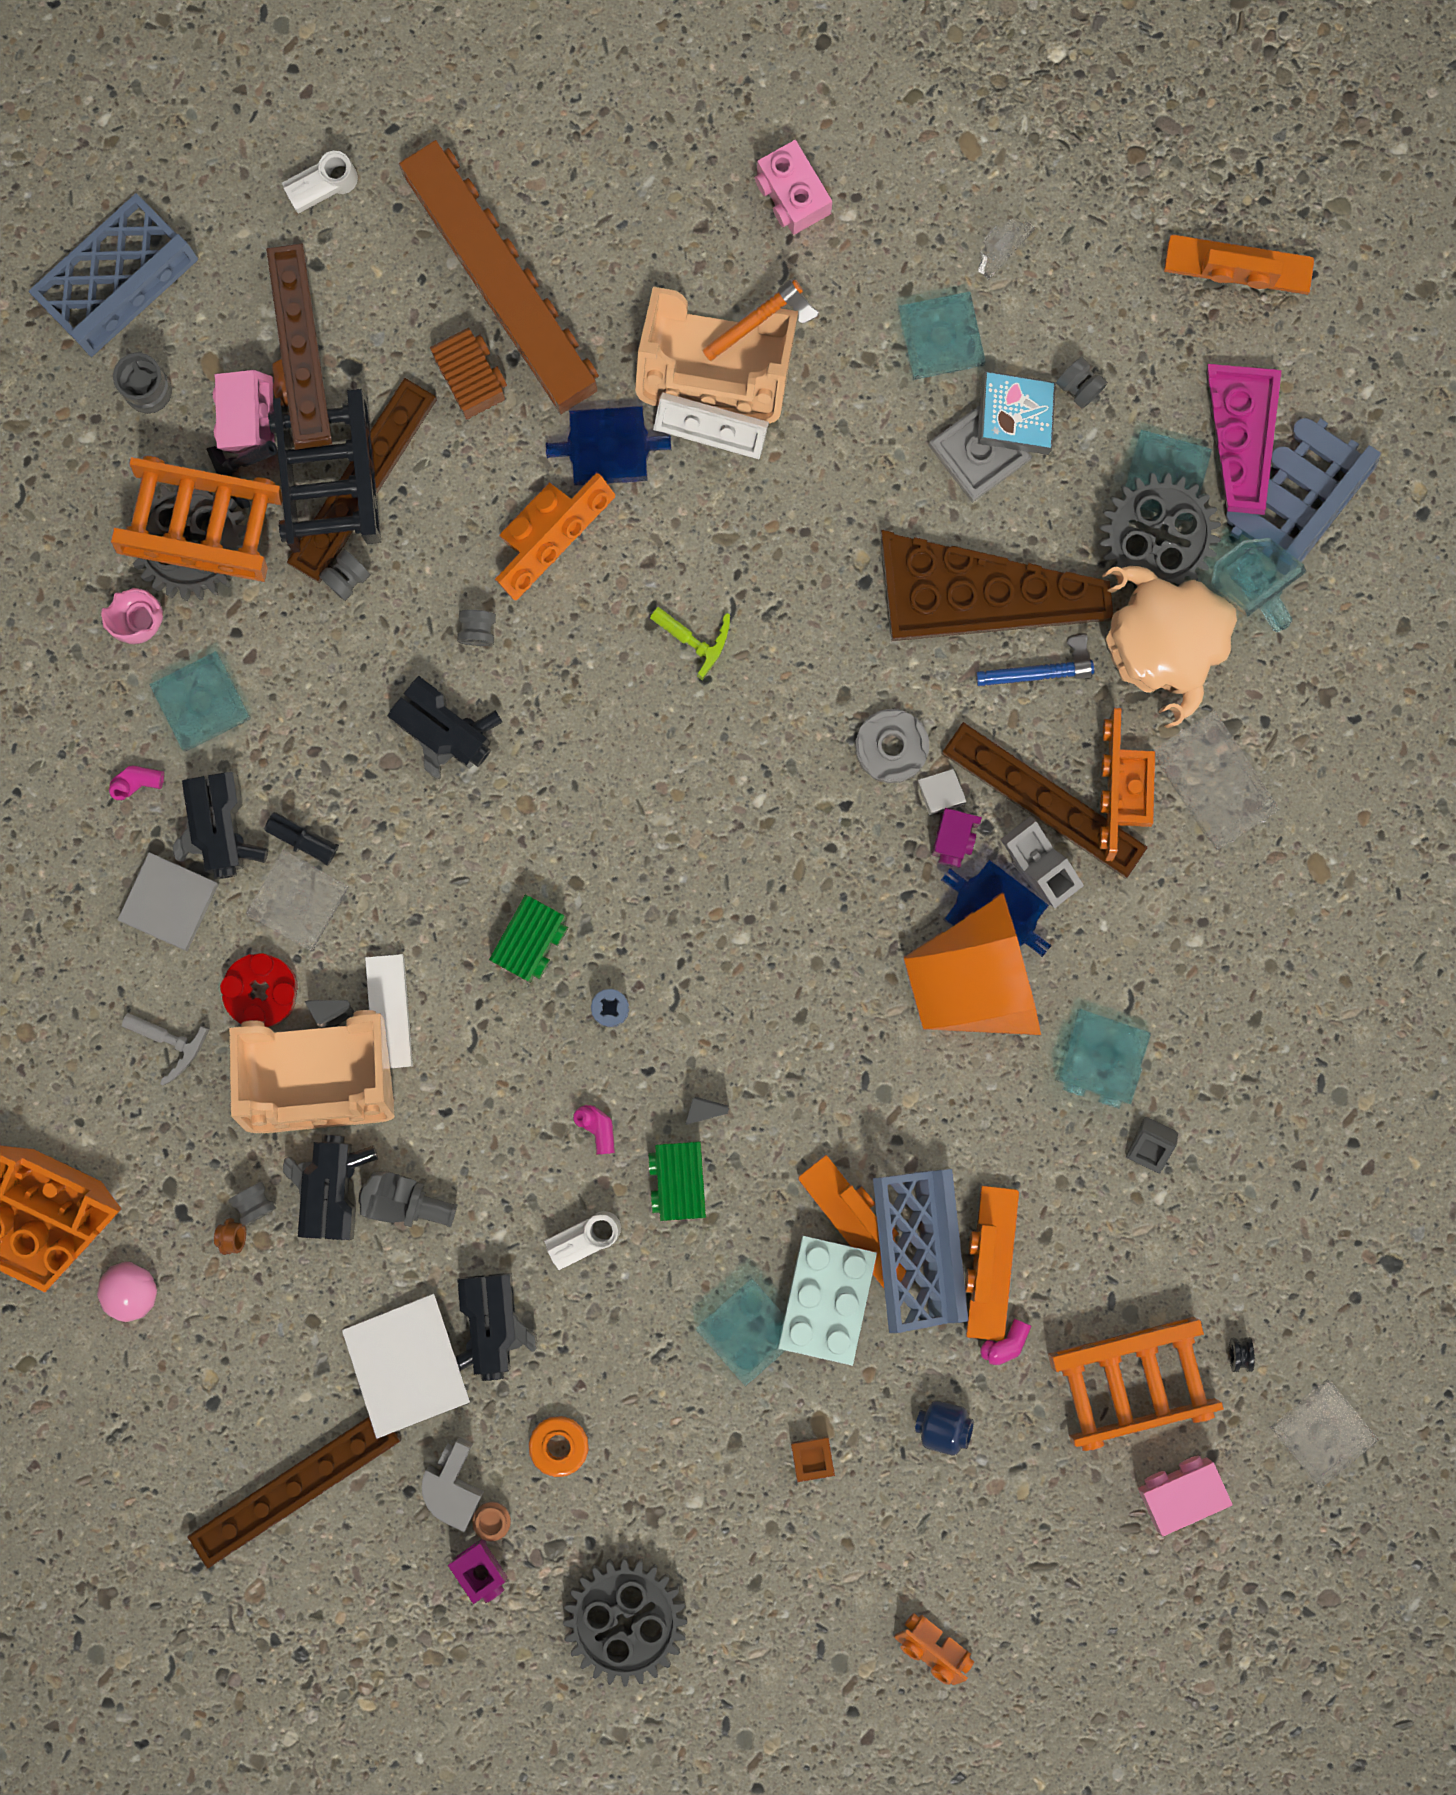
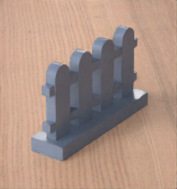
(1318, 483)

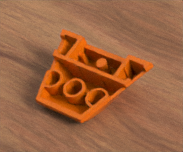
(974, 976)
(47, 1215)

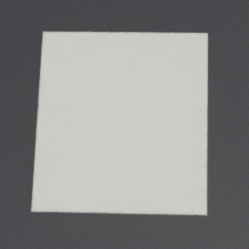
(405, 1366)

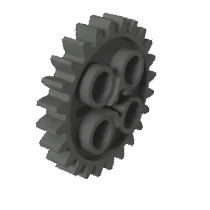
(1172, 501)
(180, 577)
(644, 1650)

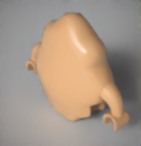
(1169, 636)

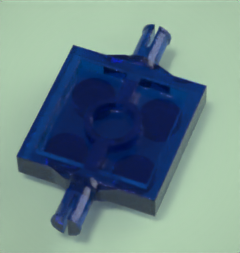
(608, 444)
(978, 891)

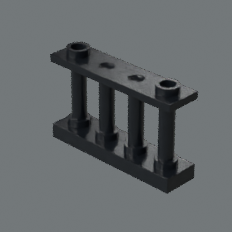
(359, 485)

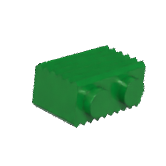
(529, 939)
(679, 1181)

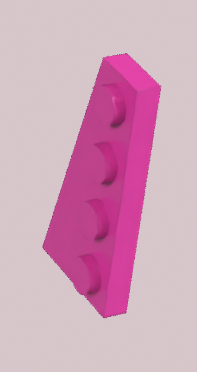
(1244, 422)

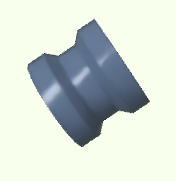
(615, 1008)

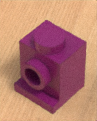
(955, 837)
(464, 1567)

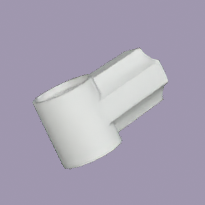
(315, 182)
(580, 1240)

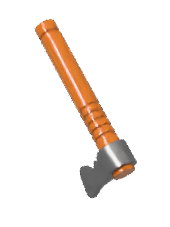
(789, 293)

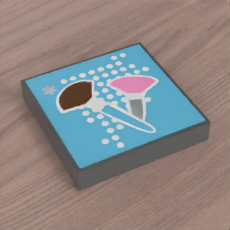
(1016, 412)

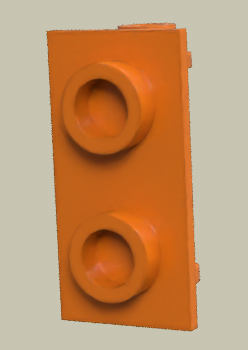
(945, 1661)

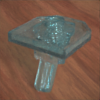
(1254, 578)

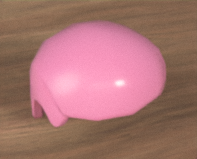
(133, 616)
(126, 1292)

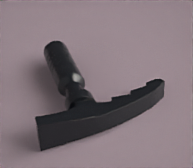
(228, 466)

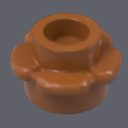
(230, 1237)

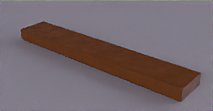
(299, 346)
(389, 441)
(1040, 797)
(289, 1491)

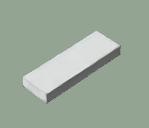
(710, 425)
(389, 997)

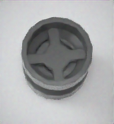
(1075, 377)
(350, 568)

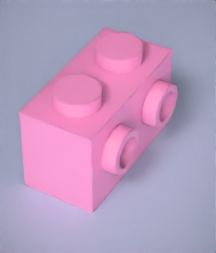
(793, 188)
(242, 410)
(1184, 1495)

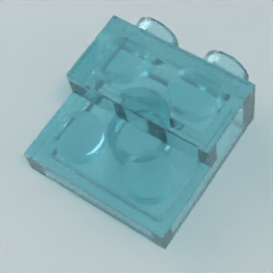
(1103, 1059)

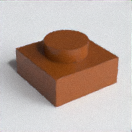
(812, 1459)

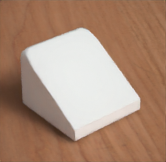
(941, 792)

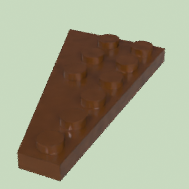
(966, 591)

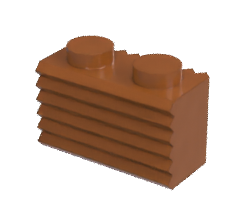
(468, 372)

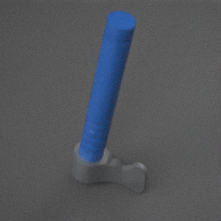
(1079, 668)

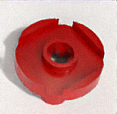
(259, 968)

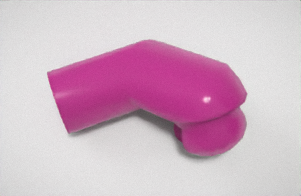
(132, 779)
(599, 1125)
(1008, 1348)

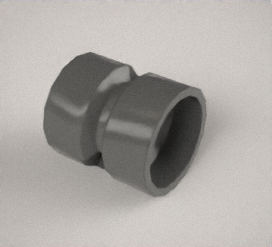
(142, 383)

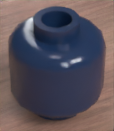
(944, 1428)

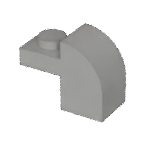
(1040, 864)
(445, 1494)

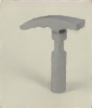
(161, 1035)

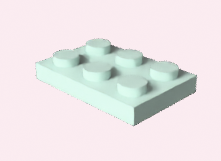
(827, 1300)

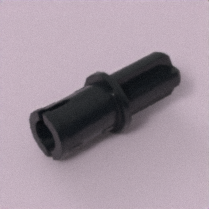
(301, 838)

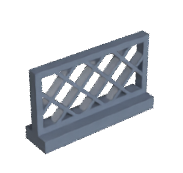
(130, 292)
(937, 1248)

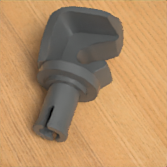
(401, 1199)

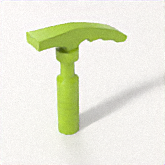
(685, 636)

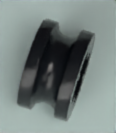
(1241, 1354)

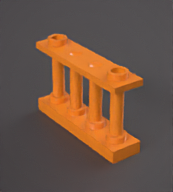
(208, 554)
(1145, 1345)

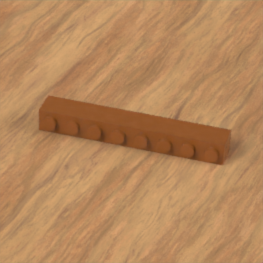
(499, 277)

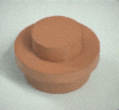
(491, 1521)

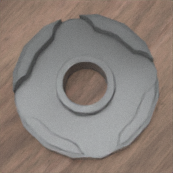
(886, 767)

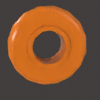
(545, 1460)

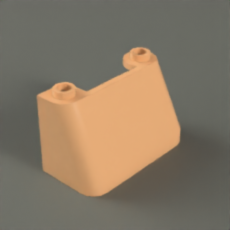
(742, 379)
(310, 1075)

